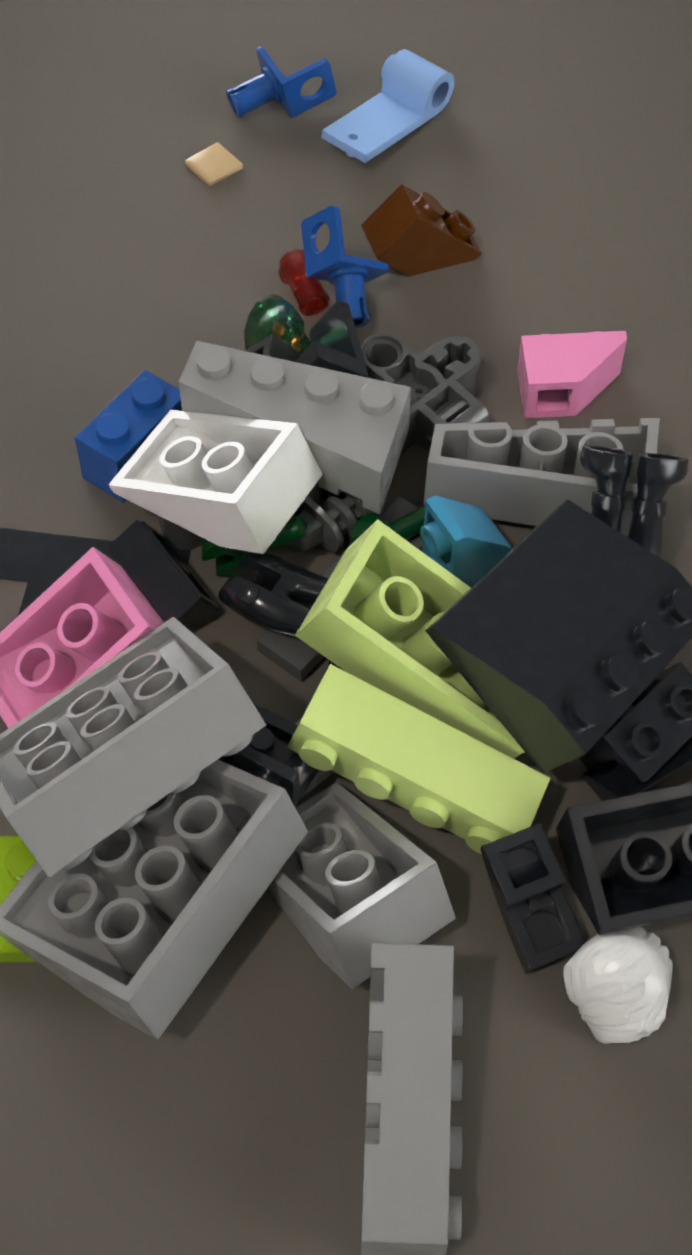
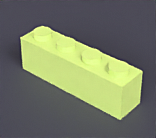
(416, 761)

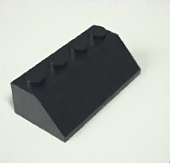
(631, 857)

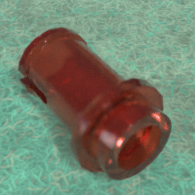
(307, 291)

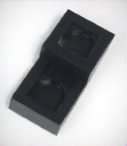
(532, 898)

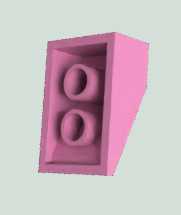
(70, 633)

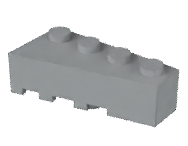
(410, 1102)

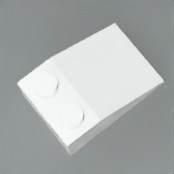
(221, 476)

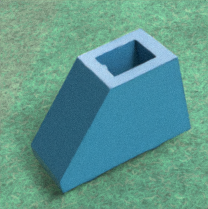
(461, 538)

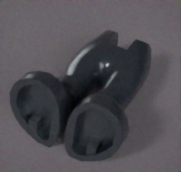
(654, 477)
(272, 593)

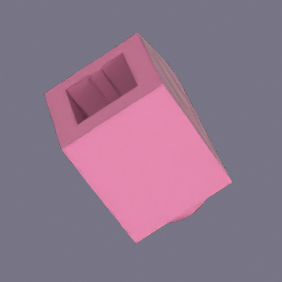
(567, 370)

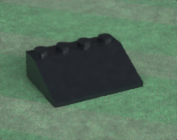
(566, 632)

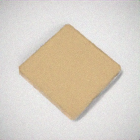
(213, 164)

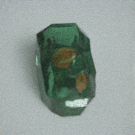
(278, 317)

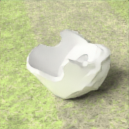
(620, 984)

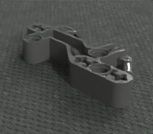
(441, 390)

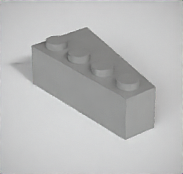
(347, 419)
(530, 470)

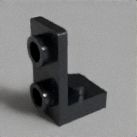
(335, 343)

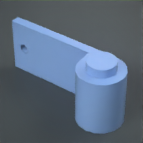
(409, 97)

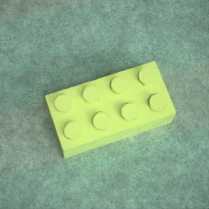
(375, 626)

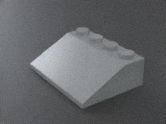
(120, 744)
(159, 898)

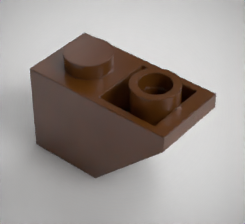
(419, 234)

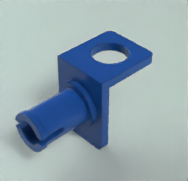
(287, 90)
(341, 270)

